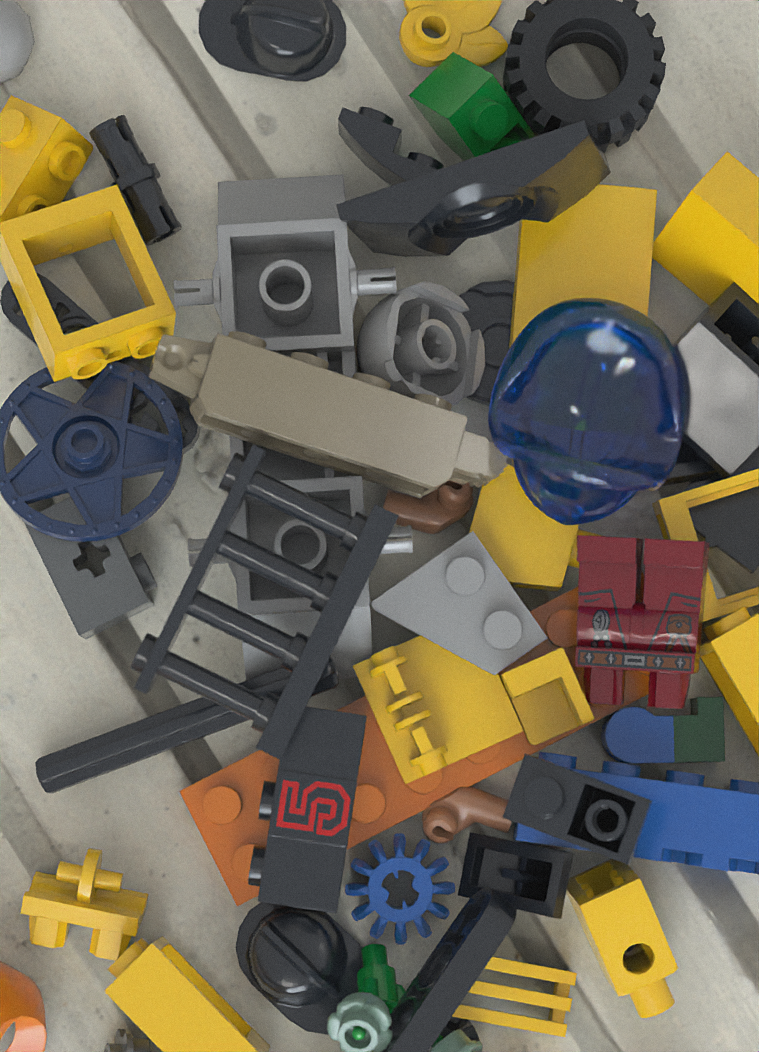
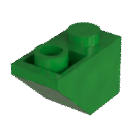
(469, 109)

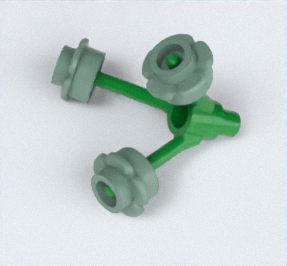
(365, 1016)

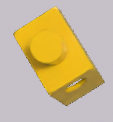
(521, 538)
(614, 917)

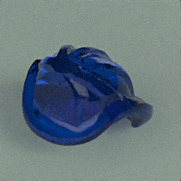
(589, 408)

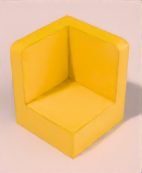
(546, 697)

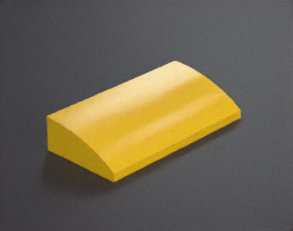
(587, 251)

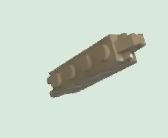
(324, 415)

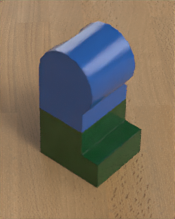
(641, 738)

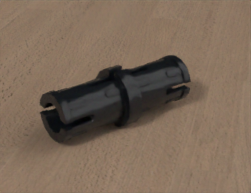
(135, 180)

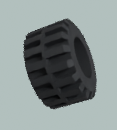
(600, 23)

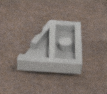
(464, 607)

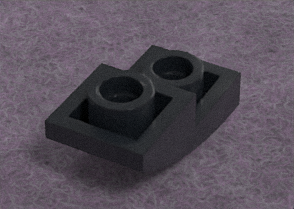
(377, 143)

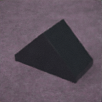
(520, 872)

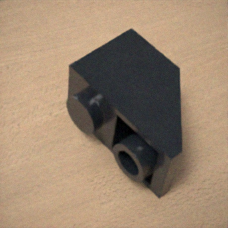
(577, 808)

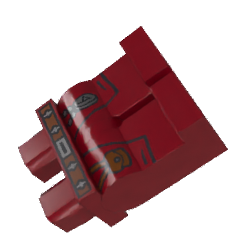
(649, 635)

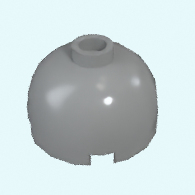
(422, 344)

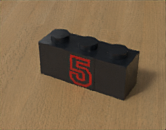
(310, 812)

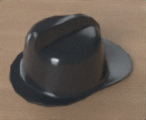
(274, 36)
(299, 961)

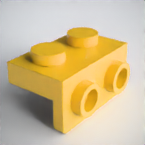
(37, 158)

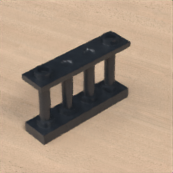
(301, 655)

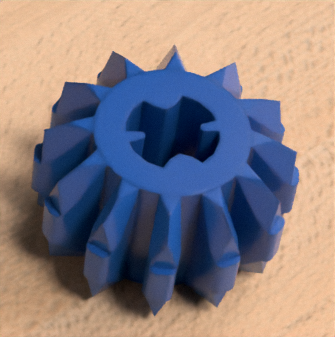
(379, 893)

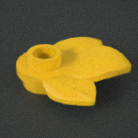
(462, 30)

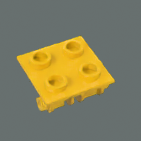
(434, 705)

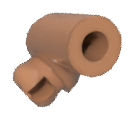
(433, 511)
(460, 810)

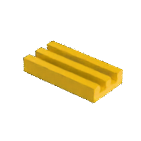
(557, 1002)

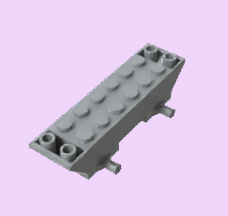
(296, 287)

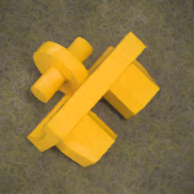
(85, 898)

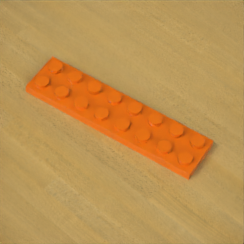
(229, 800)

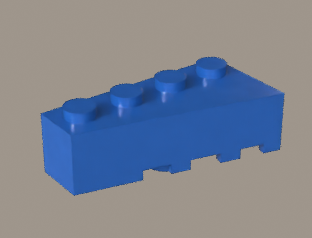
(684, 820)

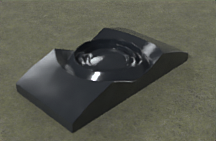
(479, 195)

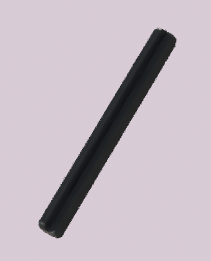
(158, 733)

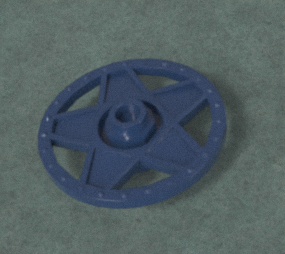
(89, 452)

